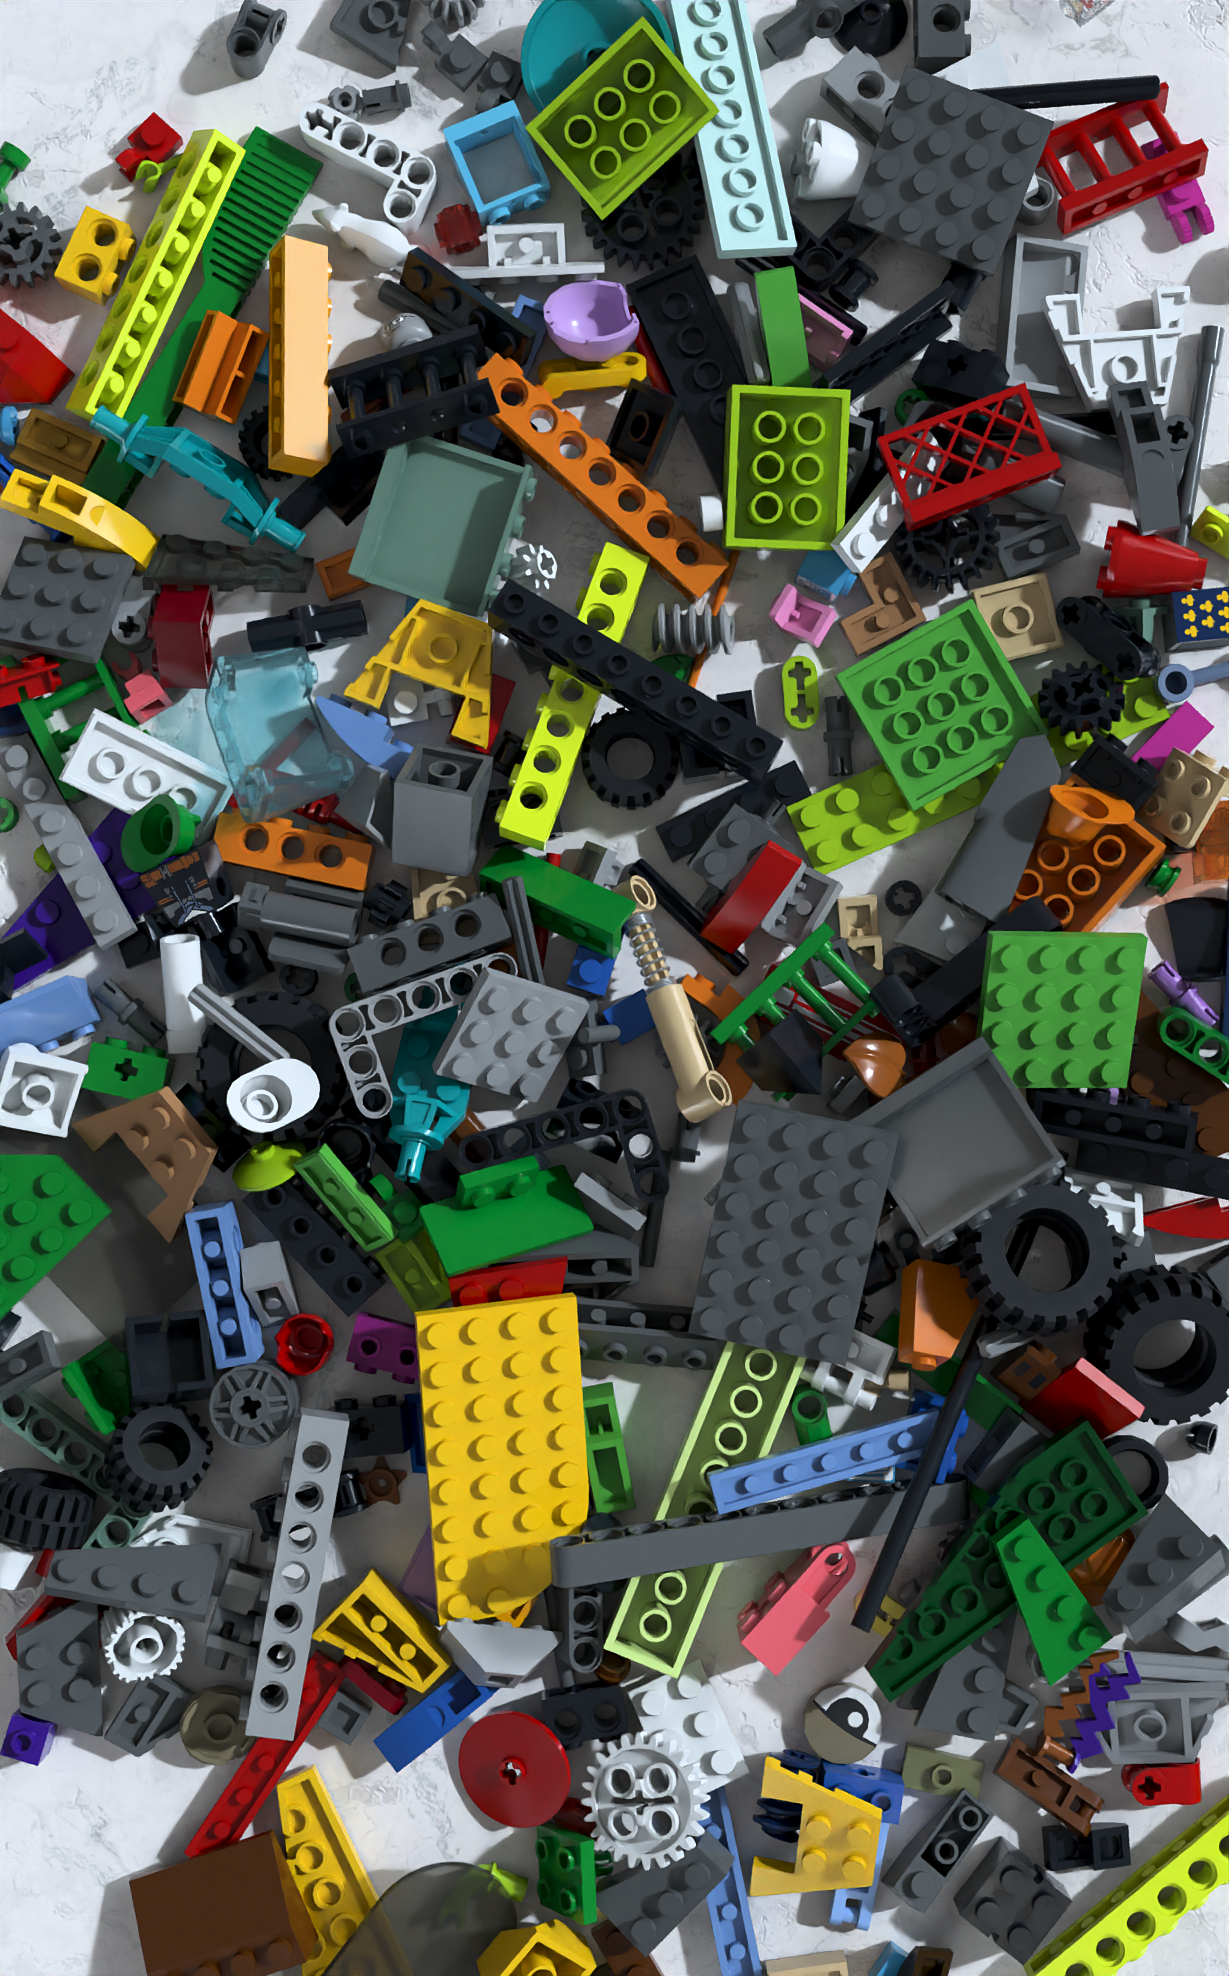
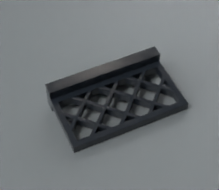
(891, 346)

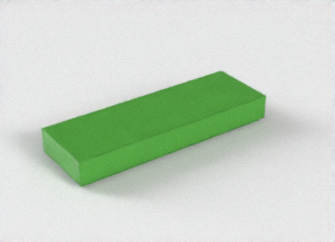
(346, 1198)

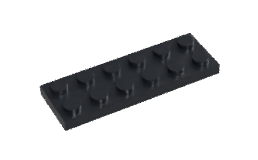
(693, 350)

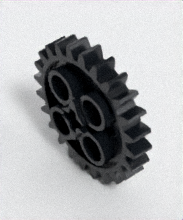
(675, 195)

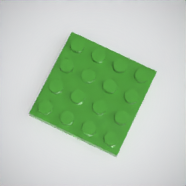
(940, 705)
(1062, 1006)

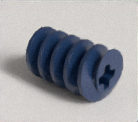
(783, 1817)

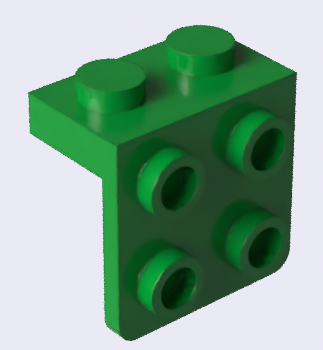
(100, 1385)

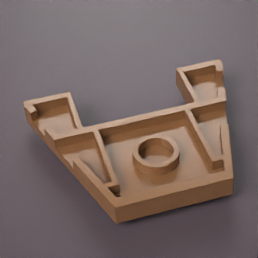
(165, 1142)

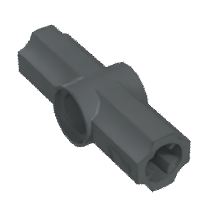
(805, 22)

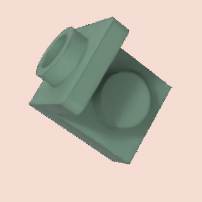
(1141, 615)

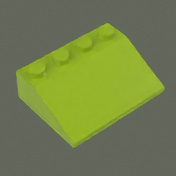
(622, 118)
(784, 468)

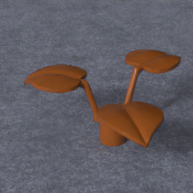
(880, 1056)

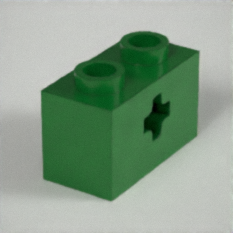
(106, 1066)

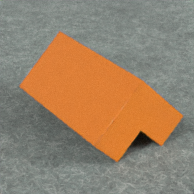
(220, 367)

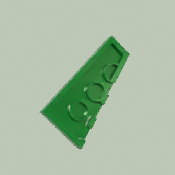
(1055, 1612)

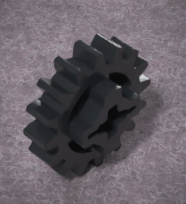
(1084, 700)

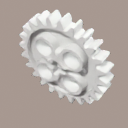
(648, 1838)

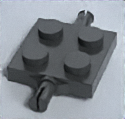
(732, 845)

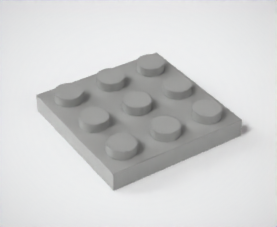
(510, 1035)

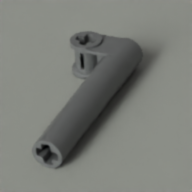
(1094, 446)

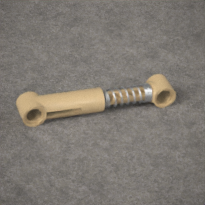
(700, 1088)

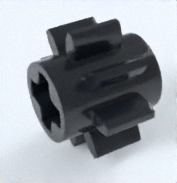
(387, 904)

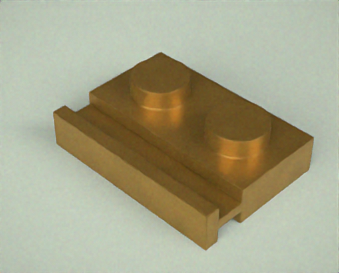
(56, 447)

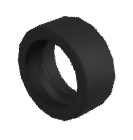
(1159, 1468)

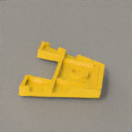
(441, 651)
(834, 1839)

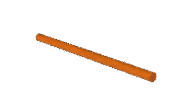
(719, 600)

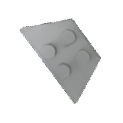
(1159, 1721)

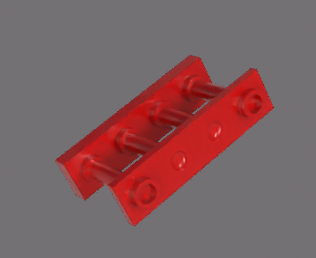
(1132, 186)

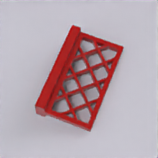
(988, 484)

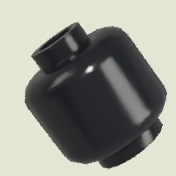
(881, 1269)

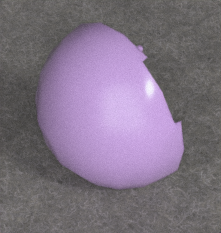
(590, 320)

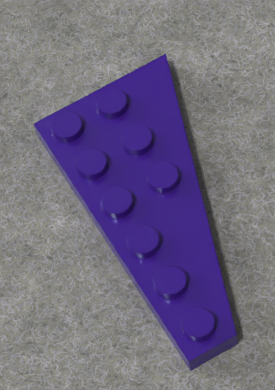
(54, 916)

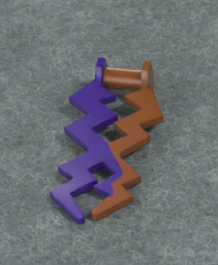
(1097, 1697)

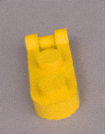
(589, 376)

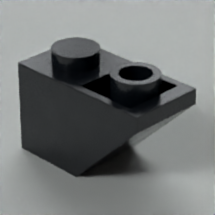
(230, 1144)

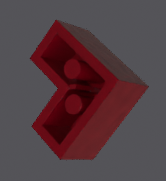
(182, 636)

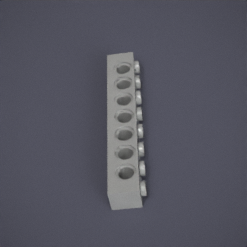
(278, 1715)

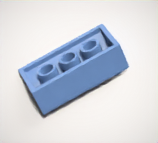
(49, 1015)

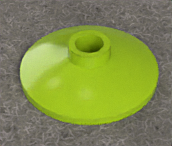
(267, 1165)

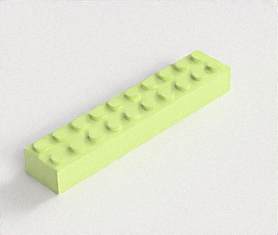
(729, 1427)

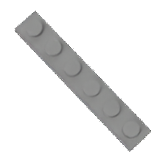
(66, 842)

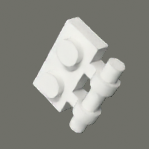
(409, 702)
(866, 1358)

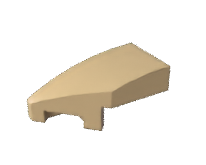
(860, 926)

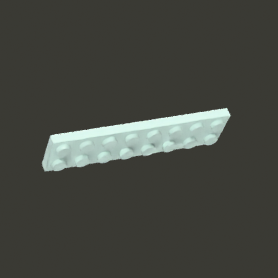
(738, 145)

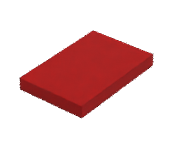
(1084, 1392)

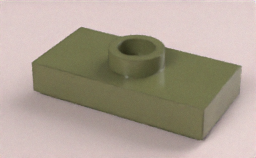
(940, 1771)

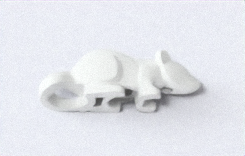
(377, 239)

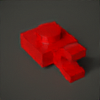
(150, 141)

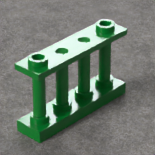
(56, 743)
(791, 975)

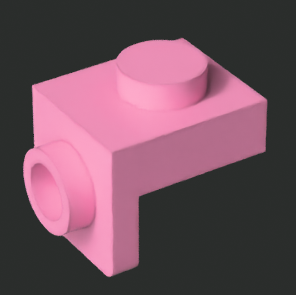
(801, 616)

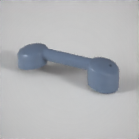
(1176, 682)

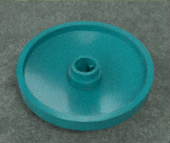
(573, 34)

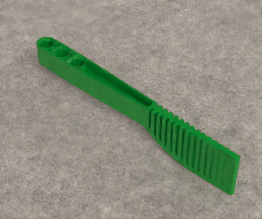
(236, 249)

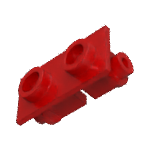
(32, 674)

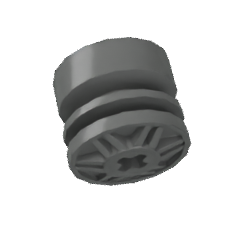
(261, 1381)

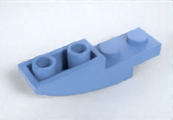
(365, 734)

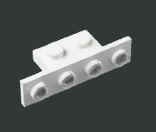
(528, 251)

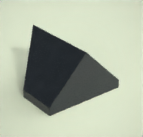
(786, 1058)

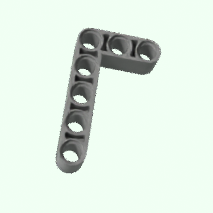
(405, 1012)

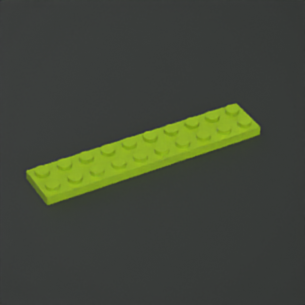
(871, 813)

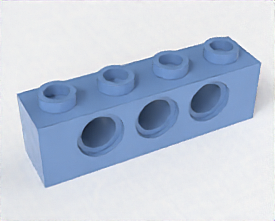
(217, 1259)

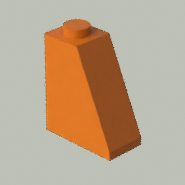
(932, 1313)

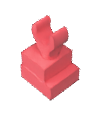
(145, 691)

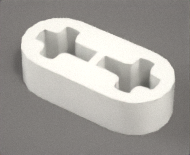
(710, 511)

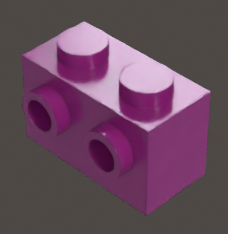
(385, 1346)

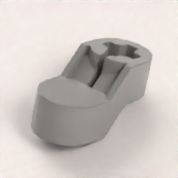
(1200, 1635)

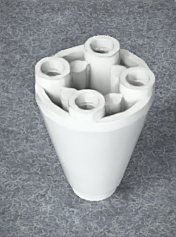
(829, 162)

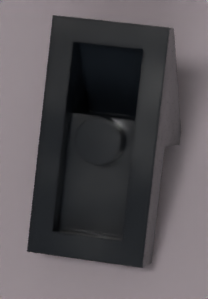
(145, 943)

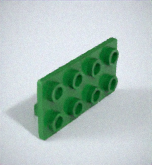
(504, 1215)

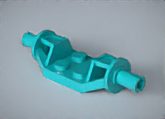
(197, 458)
(420, 1092)

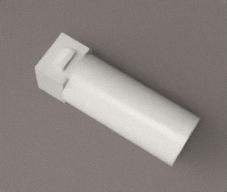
(180, 975)

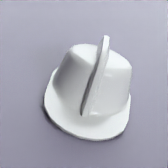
(273, 1095)

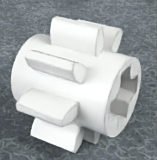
(533, 568)

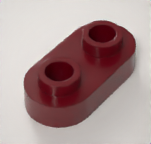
(382, 1689)

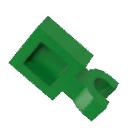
(399, 1209)

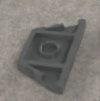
(62, 1668)

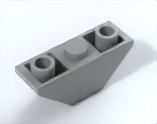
(497, 1652)

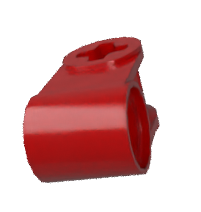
(1166, 1783)

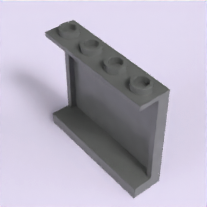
(962, 1145)

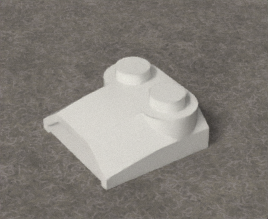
(38, 1090)

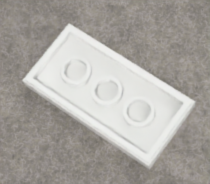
(133, 768)

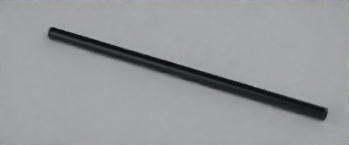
(936, 1445)

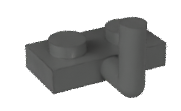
(586, 1050)

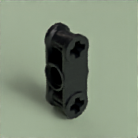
(1108, 637)
(348, 1502)

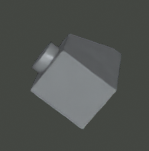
(269, 1283)

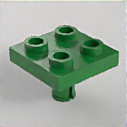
(569, 1871)

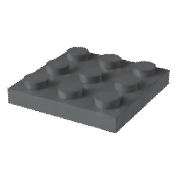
(62, 599)

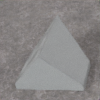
(369, 805)

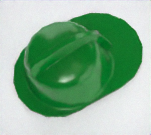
(157, 833)

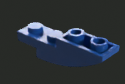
(431, 1719)

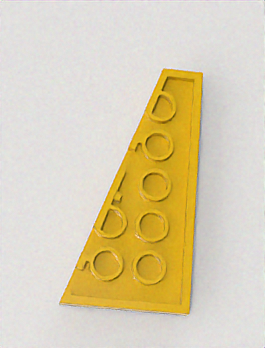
(323, 1865)

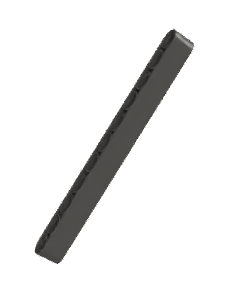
(747, 1532)

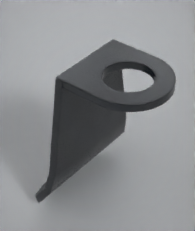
(1198, 937)

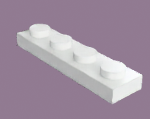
(882, 511)

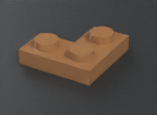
(892, 608)

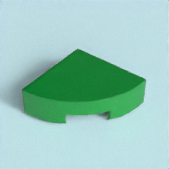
(674, 664)

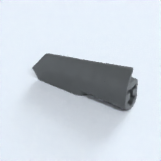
(1005, 829)

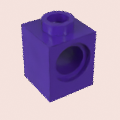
(28, 1738)

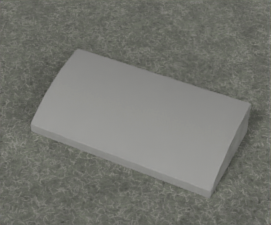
(1025, 340)

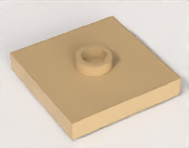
(1020, 616)

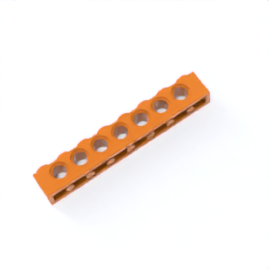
(602, 500)

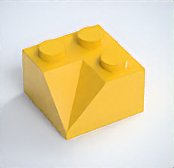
(538, 1951)

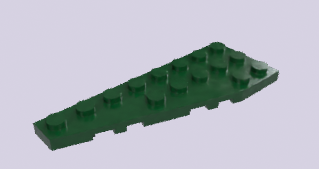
(1077, 1507)

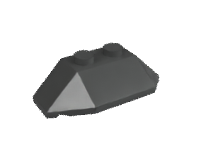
(597, 1264)

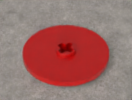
(530, 1747)

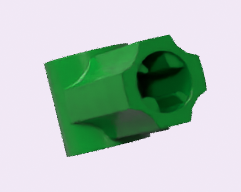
(812, 1425)

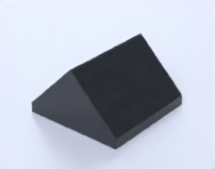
(644, 427)

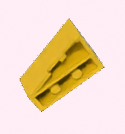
(386, 1632)

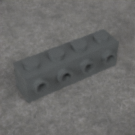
(641, 1335)

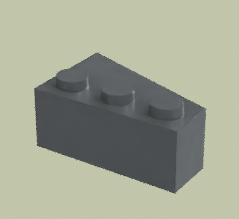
(654, 1901)

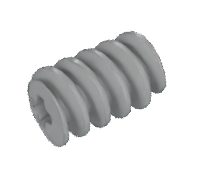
(693, 630)

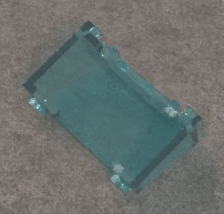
(272, 732)

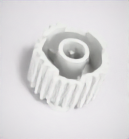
(140, 1643)

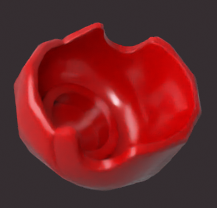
(304, 1344)

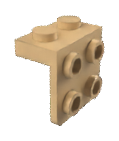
(1186, 796)

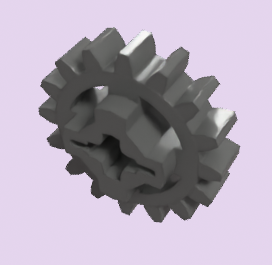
(36, 245)

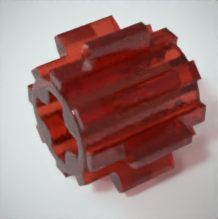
(458, 229)

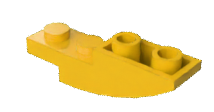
(80, 514)

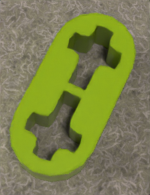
(790, 693)

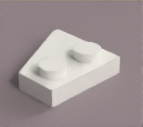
(1117, 1196)

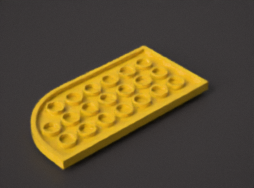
(500, 1447)

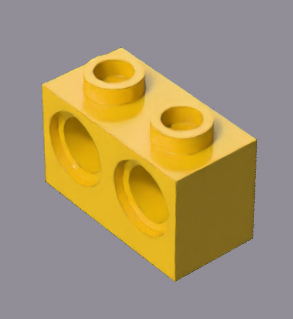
(85, 254)

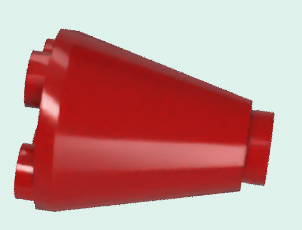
(1147, 565)

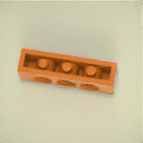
(351, 873)

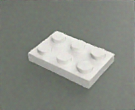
(692, 1715)

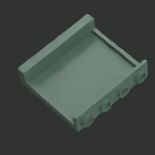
(443, 524)

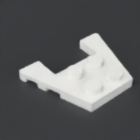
(1120, 356)

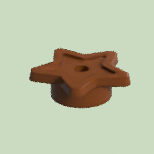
(392, 1478)

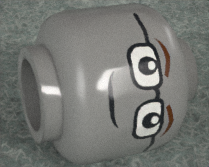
(404, 330)

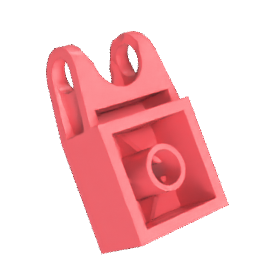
(794, 1605)

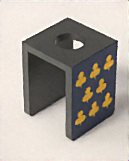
(1196, 619)

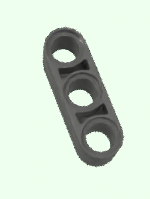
(585, 1629)

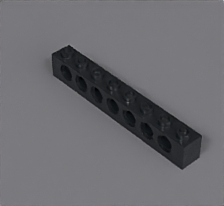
(633, 682)

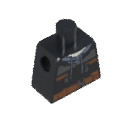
(192, 888)

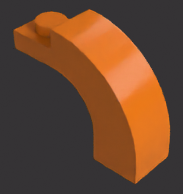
(721, 1006)

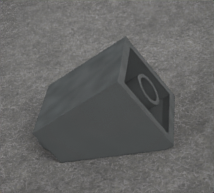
(440, 809)

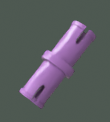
(1181, 993)

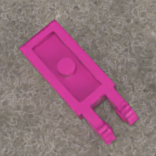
(1181, 200)

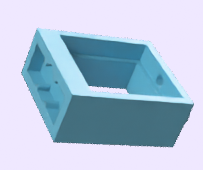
(485, 129)

